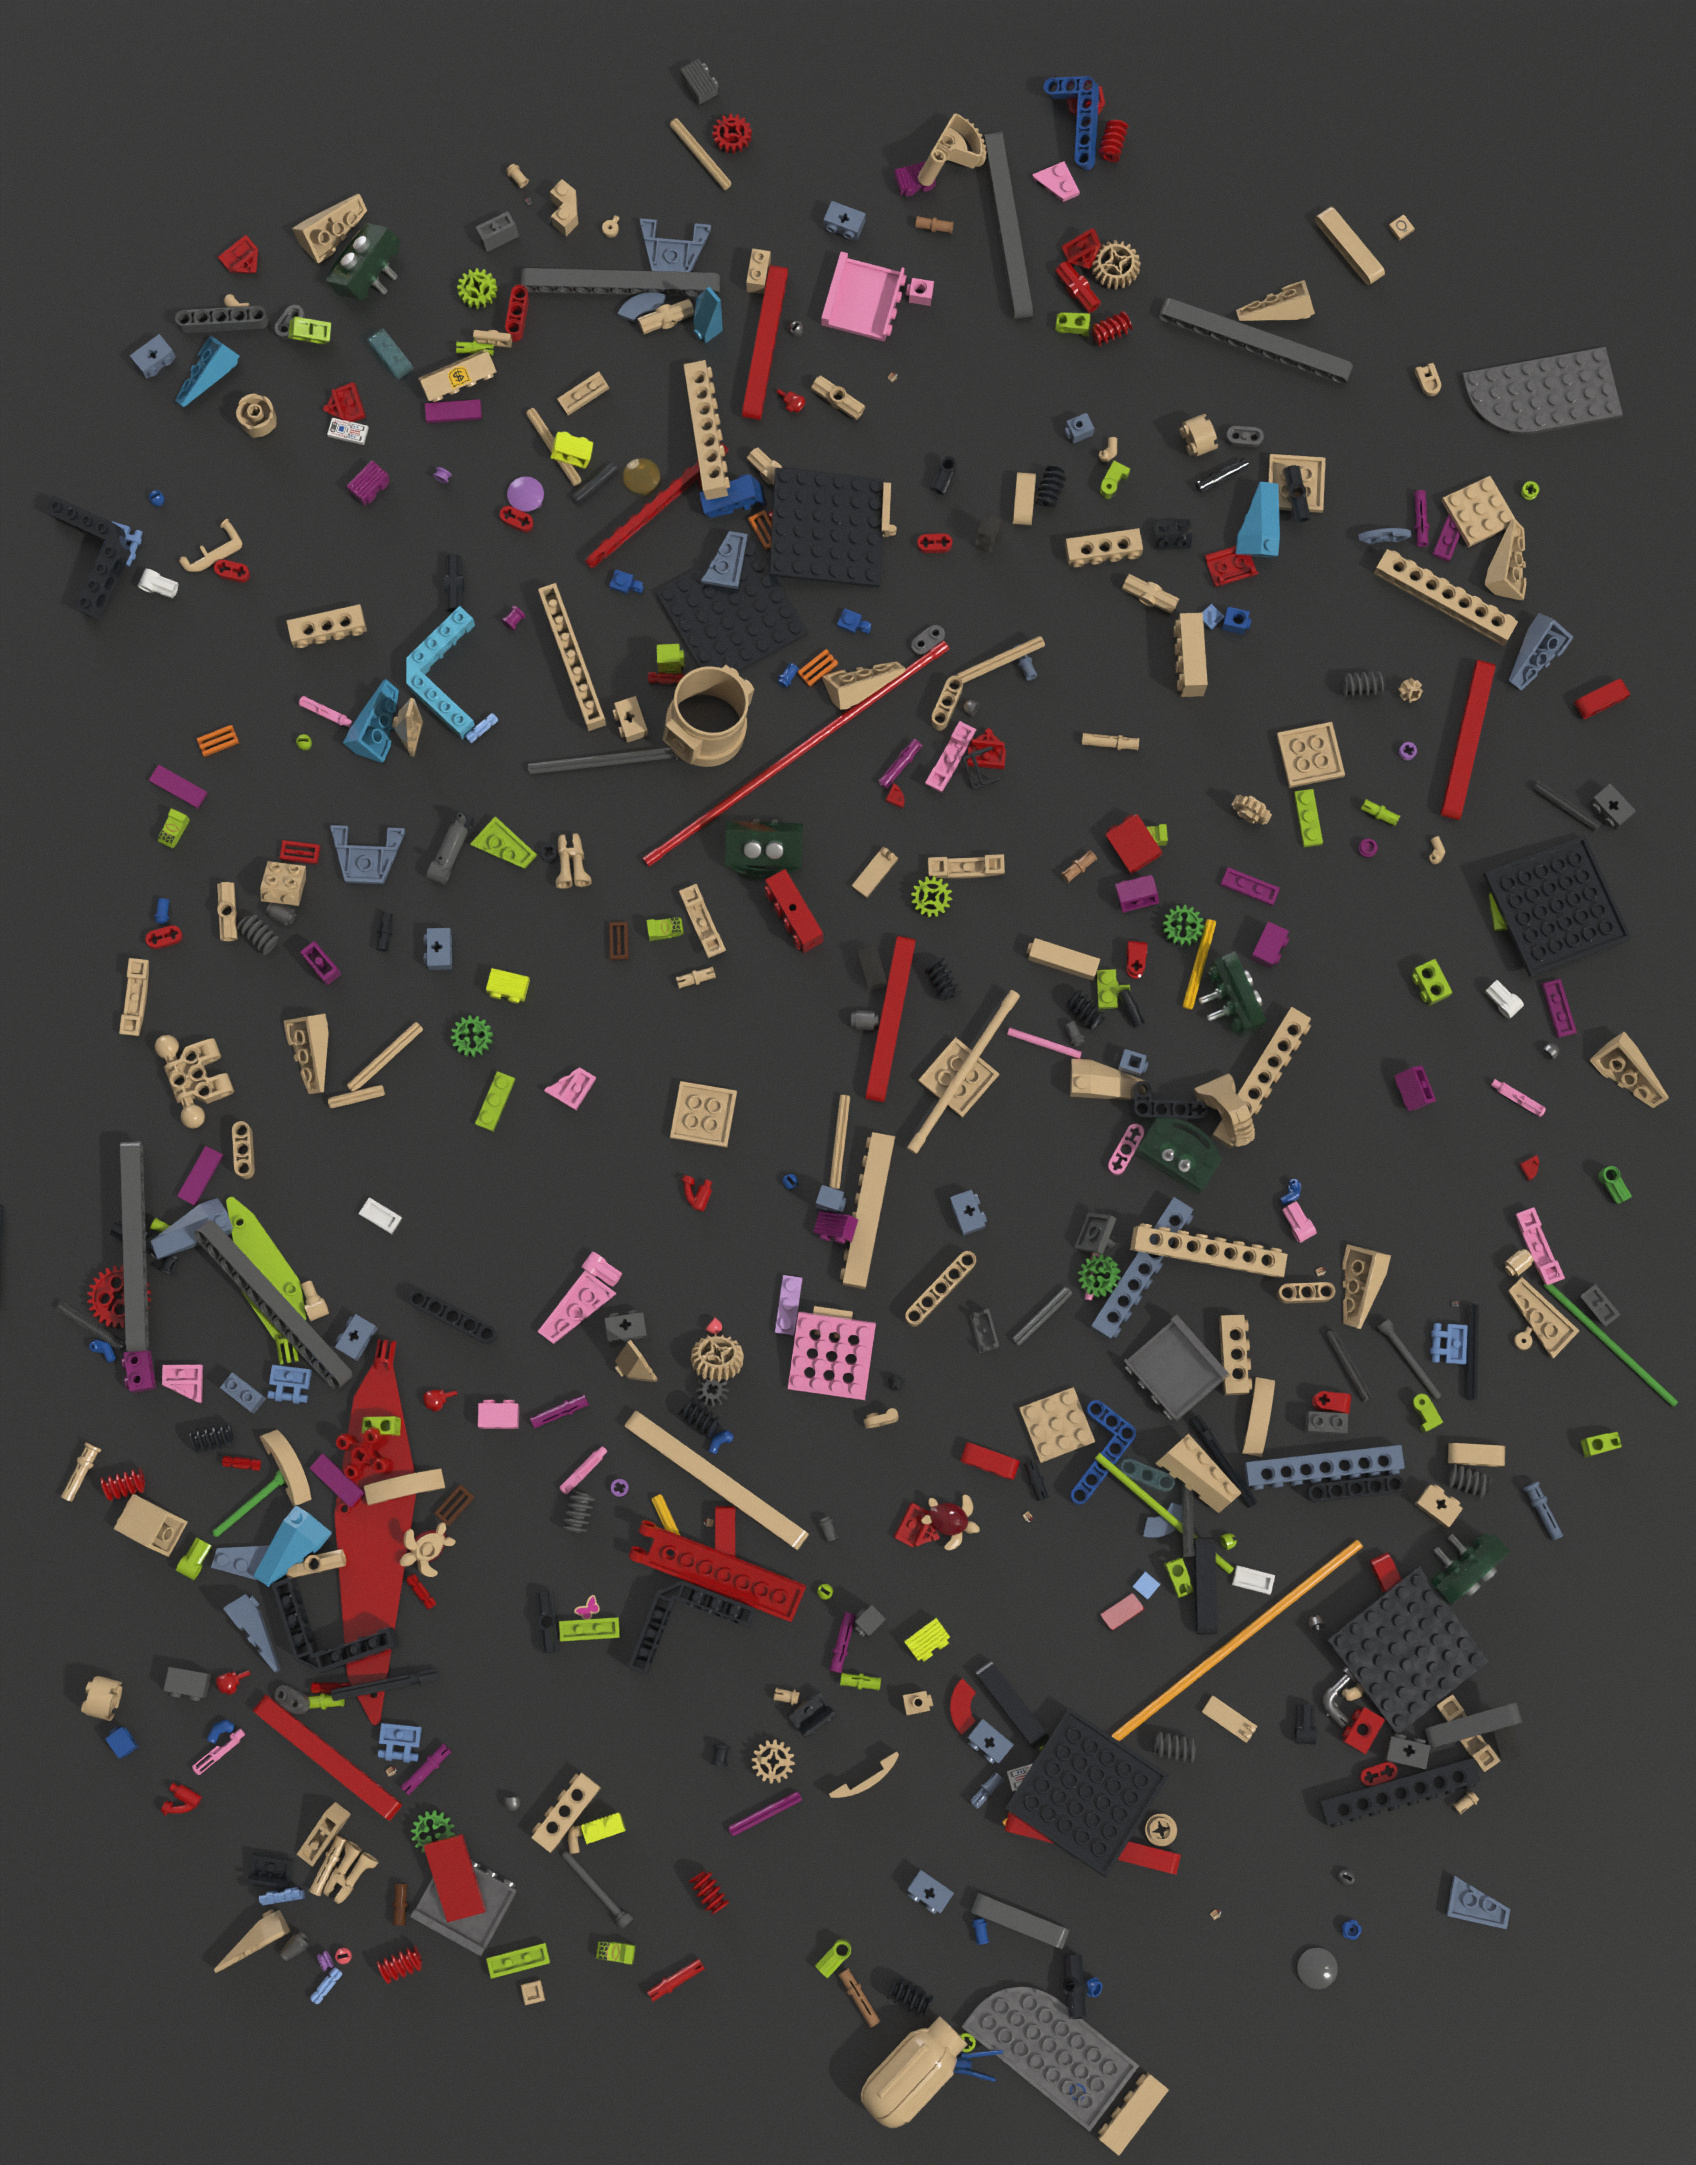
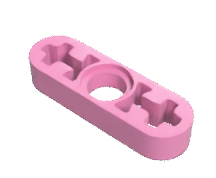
(1128, 1134)

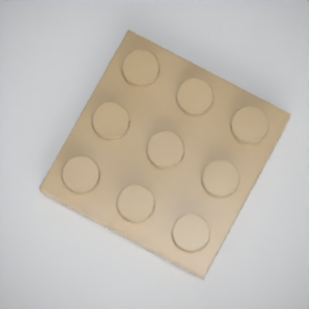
(1312, 474)
(1478, 511)
(1310, 754)
(946, 1067)
(703, 1114)
(1056, 1425)

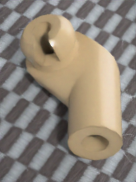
(230, 301)
(1352, 1693)
(573, 1835)

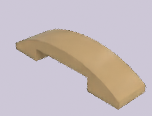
(966, 867)
(702, 921)
(135, 997)
(1259, 1417)
(289, 1465)
(404, 1486)
(1475, 1746)
(844, 1791)

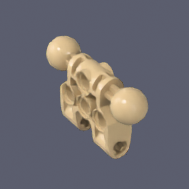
(206, 1052)

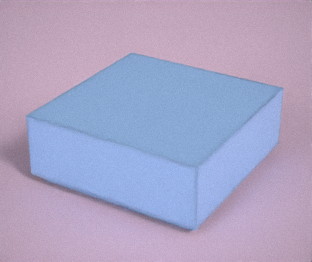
(1146, 1585)

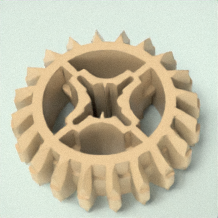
(1127, 258)
(717, 1357)

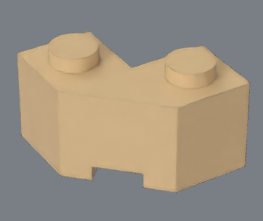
(566, 216)

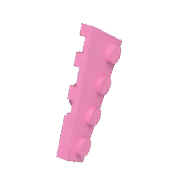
(578, 1304)

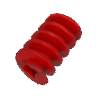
(1112, 140)
(1111, 327)
(123, 1485)
(709, 1892)
(401, 1965)

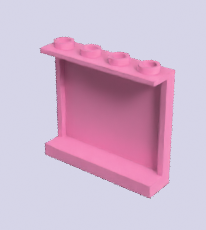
(863, 298)

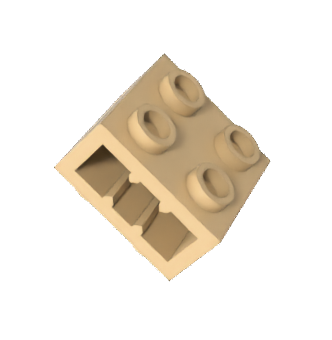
(283, 883)

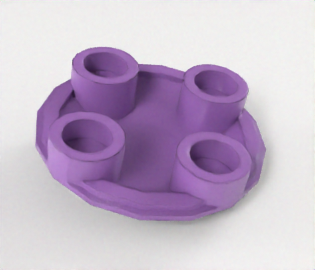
(525, 494)

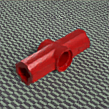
(1077, 287)

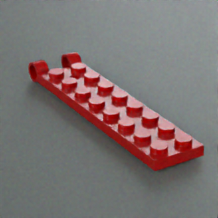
(719, 1572)

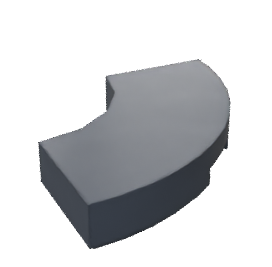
(640, 305)
(1385, 535)
(1158, 1526)

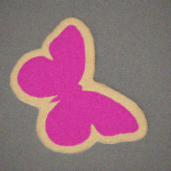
(590, 1608)

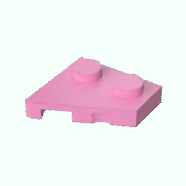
(1058, 181)
(572, 1088)
(184, 1380)

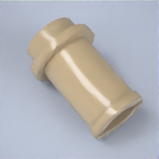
(514, 172)
(787, 1696)
(1466, 1802)

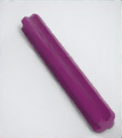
(764, 1813)

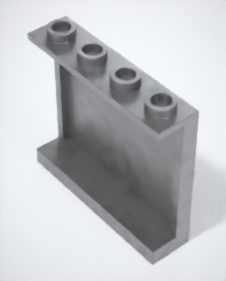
(1176, 1369)
(472, 1931)

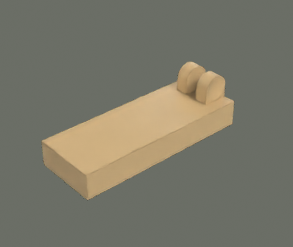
(583, 393)
(888, 530)
(874, 872)
(1229, 1719)

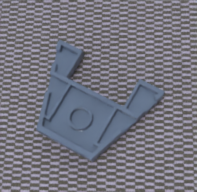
(673, 254)
(366, 863)

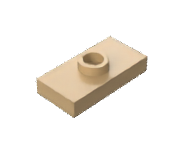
(493, 336)

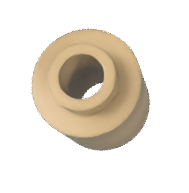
(1518, 1263)

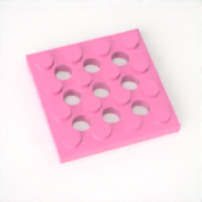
(845, 1328)

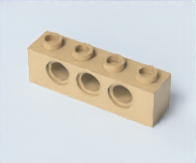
(1111, 540)
(317, 622)
(1227, 1324)
(551, 1840)

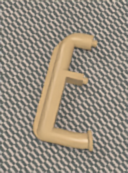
(217, 554)

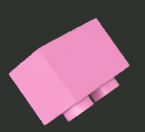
(498, 1415)

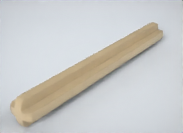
(700, 154)
(549, 439)
(1001, 659)
(384, 1057)
(839, 1141)

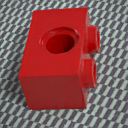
(1372, 1723)

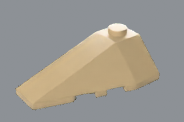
(325, 230)
(1290, 304)
(1506, 568)
(310, 1042)
(1626, 1065)
(1097, 1080)
(1363, 1278)
(263, 1933)

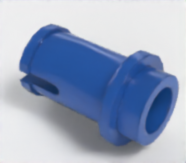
(785, 679)
(162, 911)
(980, 1930)

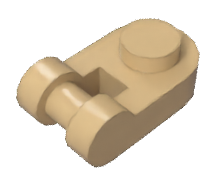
(1429, 385)
(875, 1420)

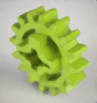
(470, 293)
(942, 888)

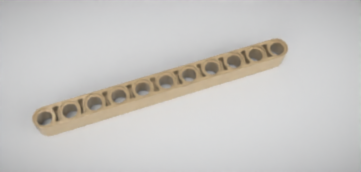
(716, 1480)

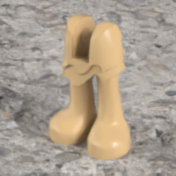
(576, 854)
(339, 1874)

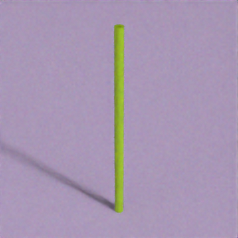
(1153, 1504)

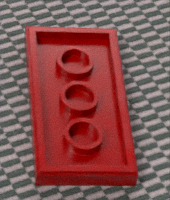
(454, 1878)

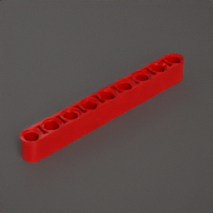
(765, 342)
(1468, 740)
(890, 1019)
(327, 1757)
(1132, 1853)

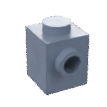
(1079, 428)

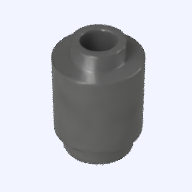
(281, 913)
(864, 1020)

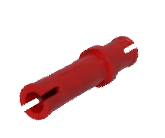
(675, 1980)

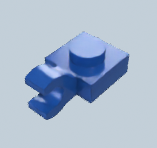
(624, 582)
(851, 621)

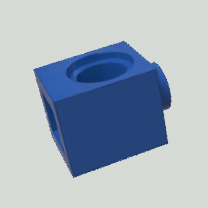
(1231, 626)
(121, 1742)

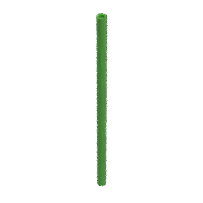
(1611, 1344)

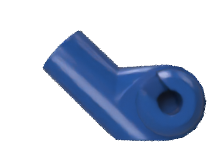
(1293, 1192)
(104, 1348)
(719, 1438)
(220, 1727)

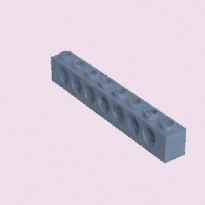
(1101, 1324)
(1392, 1454)

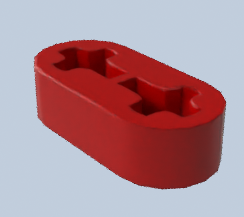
(518, 515)
(934, 538)
(231, 575)
(165, 941)
(1377, 1769)

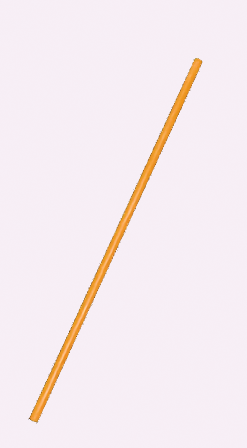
(1235, 1642)

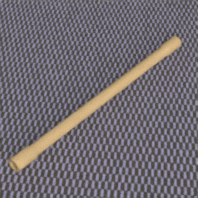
(920, 1137)

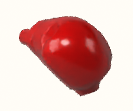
(793, 401)
(435, 1399)
(227, 1682)

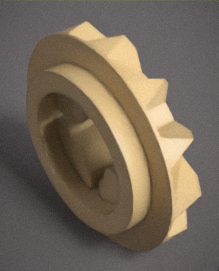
(1169, 1834)

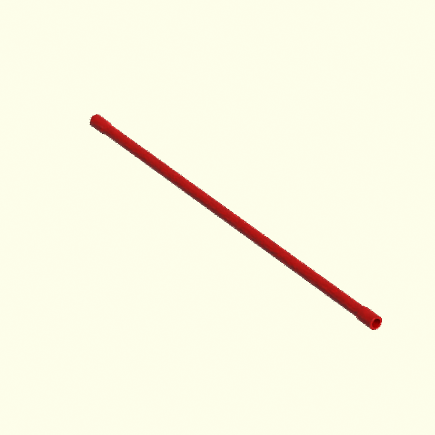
(658, 853)

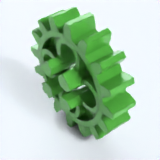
(1192, 918)
(464, 1045)
(1108, 1270)
(423, 1827)

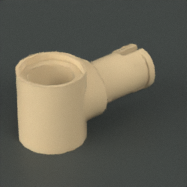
(314, 1305)

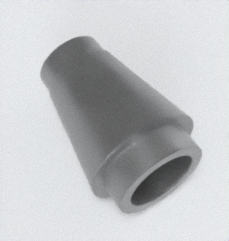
(296, 1945)

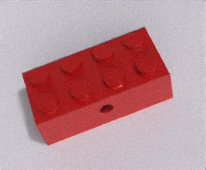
(794, 911)

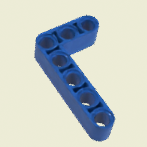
(1091, 113)
(1117, 1439)

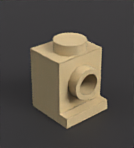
(911, 1708)

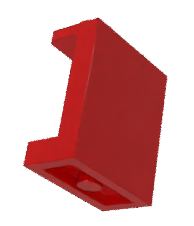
(1133, 843)

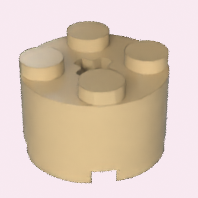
(256, 425)
(1198, 435)
(102, 1698)

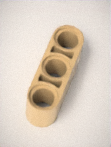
(1024, 498)
(947, 694)
(238, 1142)
(1314, 1288)
(1476, 1454)

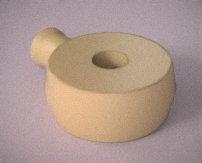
(610, 224)
(1526, 1337)

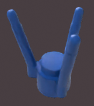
(964, 2065)

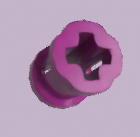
(513, 618)

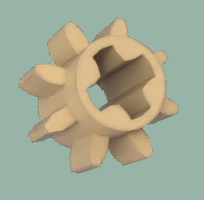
(1410, 690)

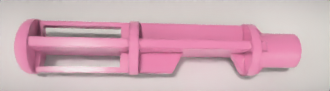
(325, 711)
(1519, 1098)
(583, 1470)
(218, 1751)

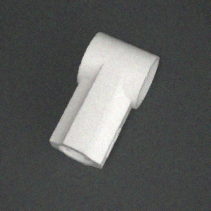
(154, 582)
(1507, 1003)

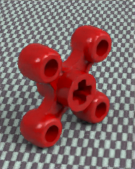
(362, 1453)

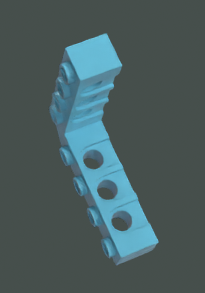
(421, 660)

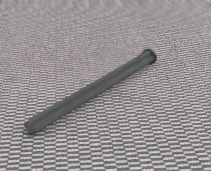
(602, 760)

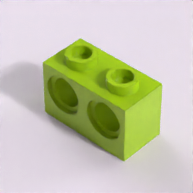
(309, 330)
(670, 658)
(1436, 980)

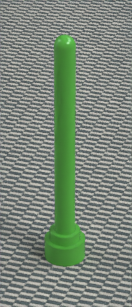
(279, 1480)

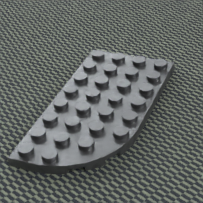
(1545, 393)
(1052, 2050)

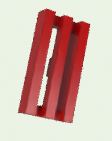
(298, 852)

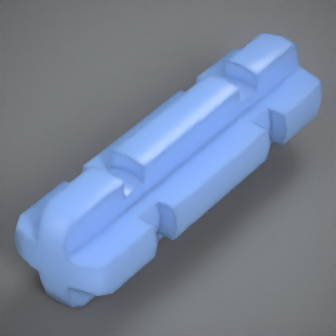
(481, 728)
(326, 1985)

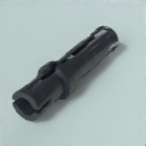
(1216, 478)

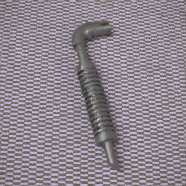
(1331, 1693)

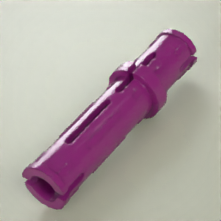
(1422, 538)
(904, 758)
(554, 1413)
(842, 1643)
(433, 1761)

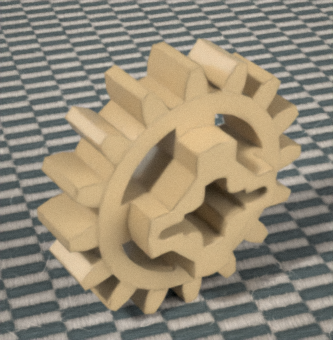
(1251, 809)
(782, 1762)

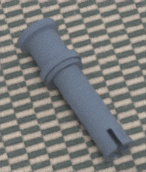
(1539, 1501)

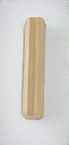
(356, 1096)

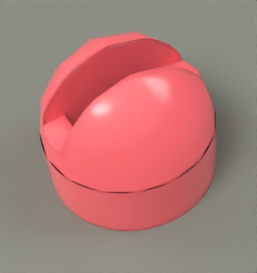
(714, 1326)
(343, 1951)

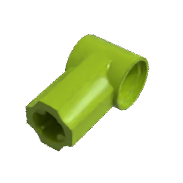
(192, 1563)
(833, 1959)

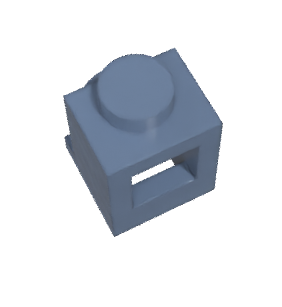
(1131, 1056)

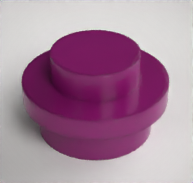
(1367, 848)

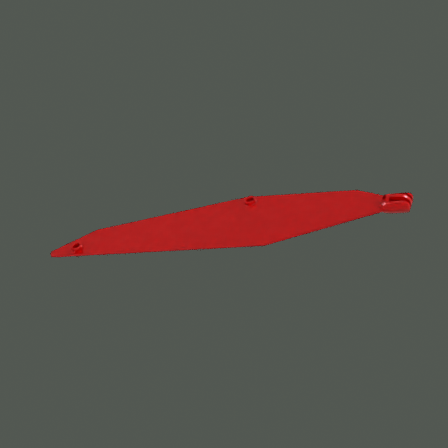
(374, 1533)

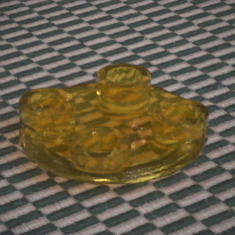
(641, 476)

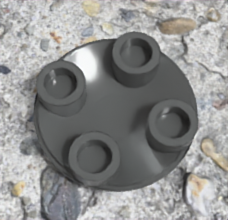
(1317, 1968)

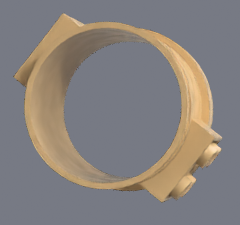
(702, 747)

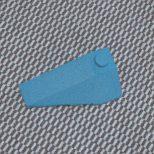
(707, 315)
(213, 364)
(1261, 526)
(372, 728)
(293, 1541)

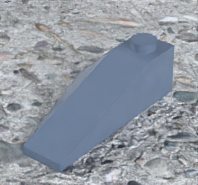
(1541, 644)
(181, 1233)
(248, 1617)

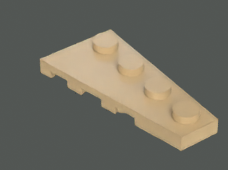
(1544, 1319)

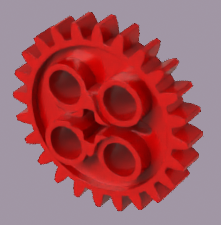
(103, 1287)

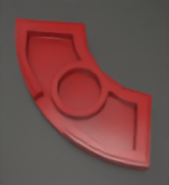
(960, 1706)

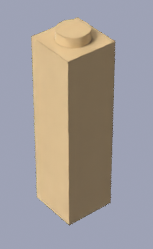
(1063, 959)

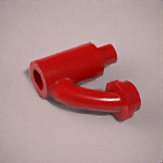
(703, 1194)
(184, 1794)

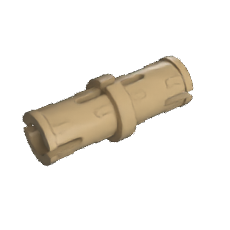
(695, 977)

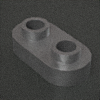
(284, 321)
(1244, 436)
(928, 640)
(290, 1699)

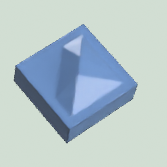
(1212, 617)

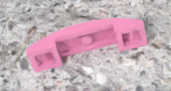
(951, 756)
(1538, 1247)

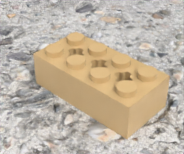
(1191, 654)

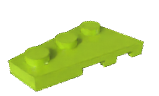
(503, 843)

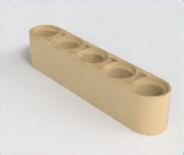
(1349, 245)
(945, 1280)

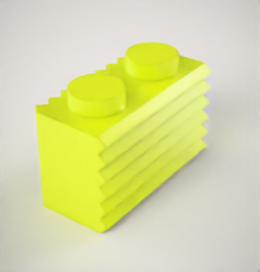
(571, 449)
(507, 985)
(927, 1639)
(603, 1827)

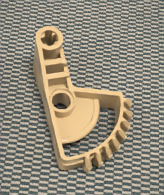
(953, 148)
(1234, 1112)

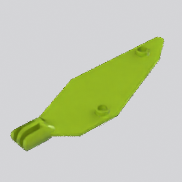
(263, 1253)

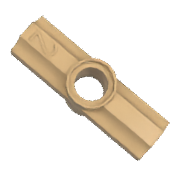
(666, 316)
(829, 391)
(763, 465)
(1150, 594)
(226, 900)
(326, 1562)

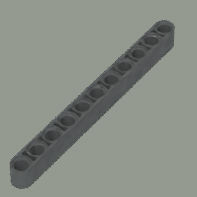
(1008, 225)
(618, 282)
(1255, 341)
(134, 1246)
(273, 1304)

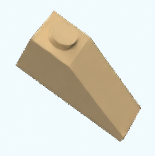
(323, 1833)

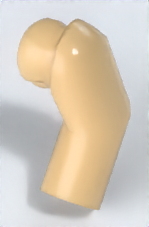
(1110, 452)
(1438, 852)

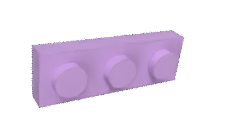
(788, 1305)

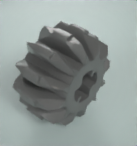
(710, 1396)

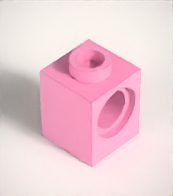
(923, 298)

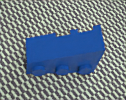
(742, 493)

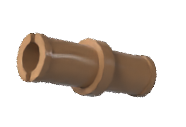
(934, 224)
(1078, 866)

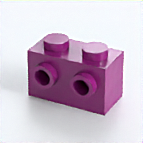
(1137, 893)
(1269, 945)
(1415, 1088)
(139, 1371)

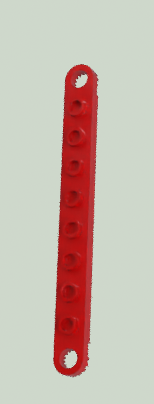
(647, 512)

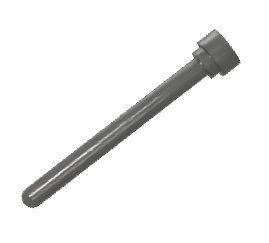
(1387, 1329)
(622, 1918)

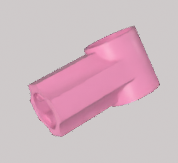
(1301, 1226)
(599, 1267)

